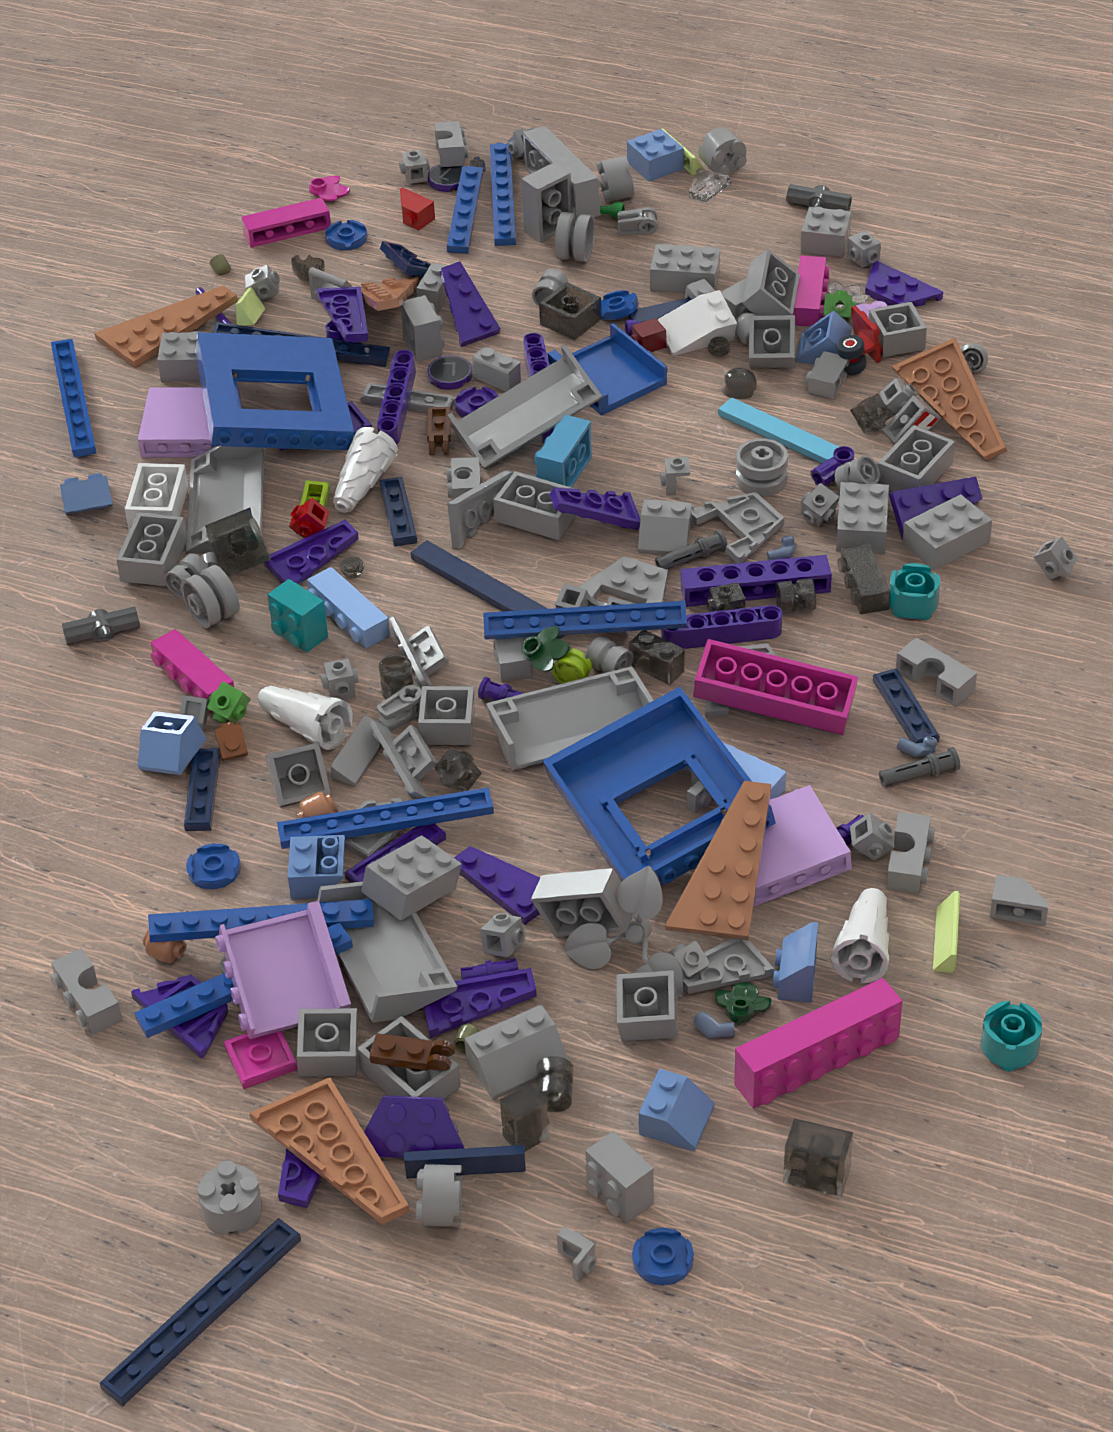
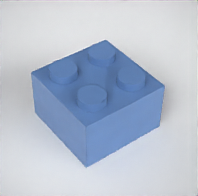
(655, 155)

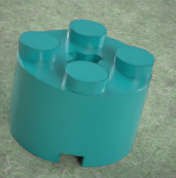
(914, 592)
(1011, 1035)

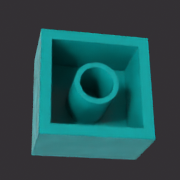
(297, 615)

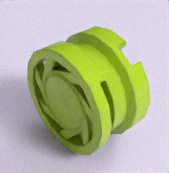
(572, 667)

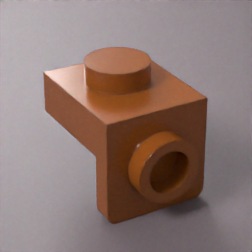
(231, 741)

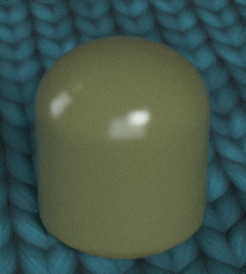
(220, 265)
(464, 1031)

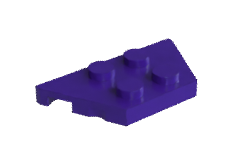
(896, 287)
(195, 1033)
(411, 1125)

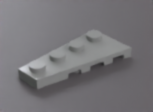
(473, 508)

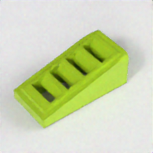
(316, 488)

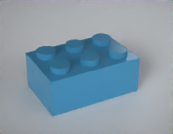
(565, 451)

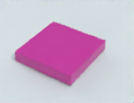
(260, 1058)

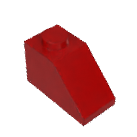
(416, 209)

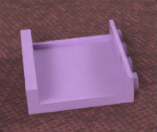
(174, 423)
(799, 847)
(282, 969)

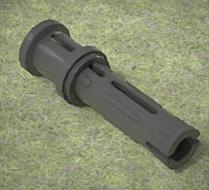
(701, 548)
(930, 765)

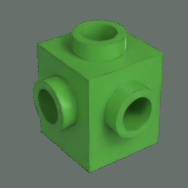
(837, 299)
(228, 704)

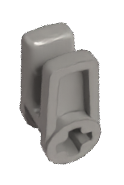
(636, 222)
(400, 709)

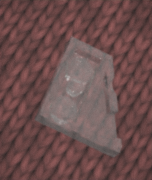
(708, 185)

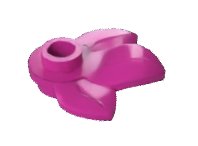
(328, 188)

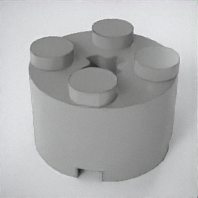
(722, 151)
(615, 179)
(440, 1195)
(230, 1198)

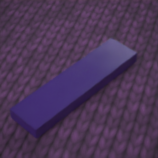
(430, 832)

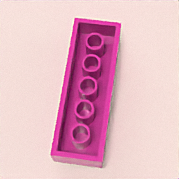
(775, 686)
(817, 1043)

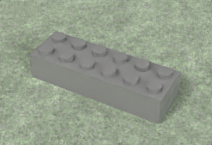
(543, 149)

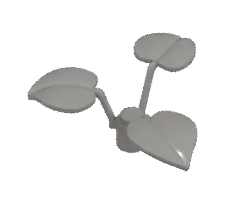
(637, 895)

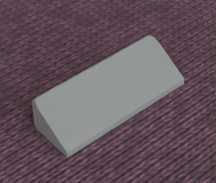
(356, 754)

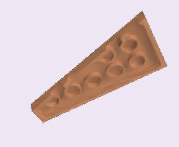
(388, 293)
(141, 336)
(952, 392)
(725, 881)
(328, 1139)

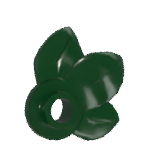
(545, 649)
(742, 1002)

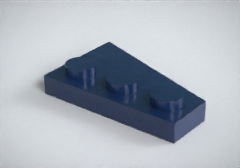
(404, 259)

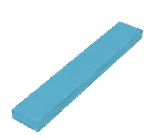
(777, 430)

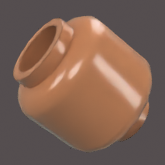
(317, 805)
(164, 951)

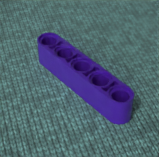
(397, 395)
(727, 627)

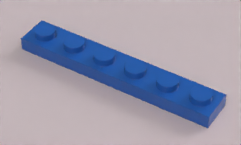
(465, 209)

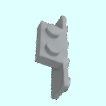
(422, 650)
(408, 755)

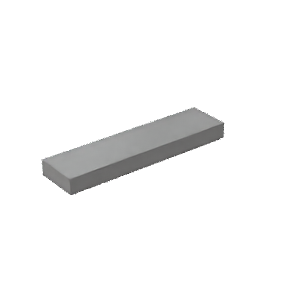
(418, 401)

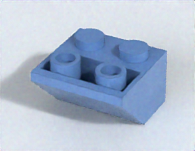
(86, 494)
(169, 742)
(314, 863)

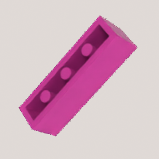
(286, 222)
(811, 290)
(187, 665)

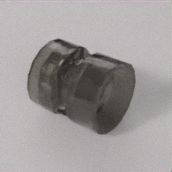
(797, 595)
(394, 674)
(555, 1080)

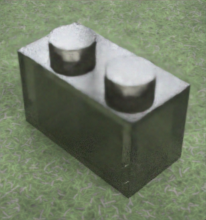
(657, 657)
(525, 1117)

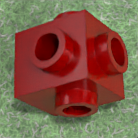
(308, 518)

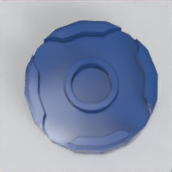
(346, 235)
(618, 304)
(213, 866)
(663, 1256)

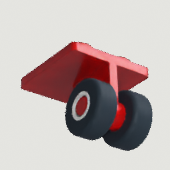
(863, 341)

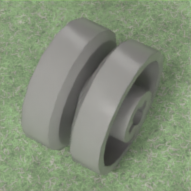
(574, 236)
(761, 467)
(210, 596)

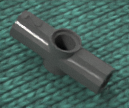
(818, 197)
(100, 625)

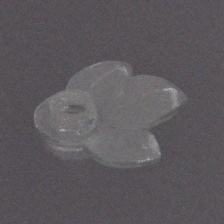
(854, 290)

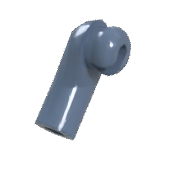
(785, 551)
(919, 749)
(711, 1028)

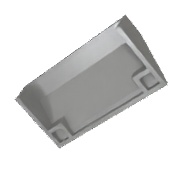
(526, 410)
(222, 485)
(555, 717)
(391, 963)

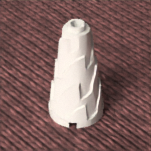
(364, 464)
(309, 714)
(864, 940)

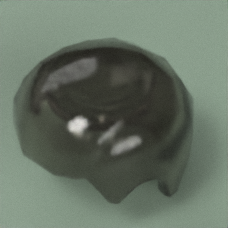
(301, 267)
(739, 383)

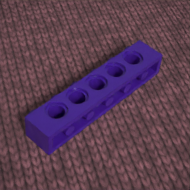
(755, 578)

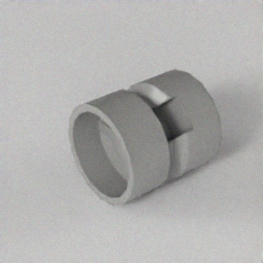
(548, 283)
(859, 471)
(187, 567)
(608, 657)

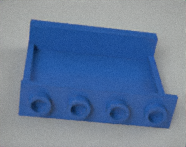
(618, 369)

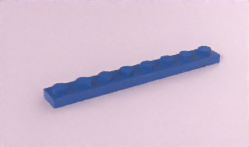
(502, 195)
(73, 398)
(586, 619)
(390, 816)
(207, 923)
(207, 995)

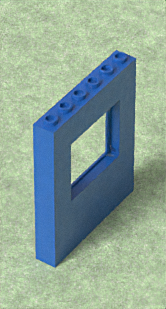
(273, 361)
(630, 758)

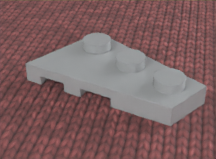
(729, 964)

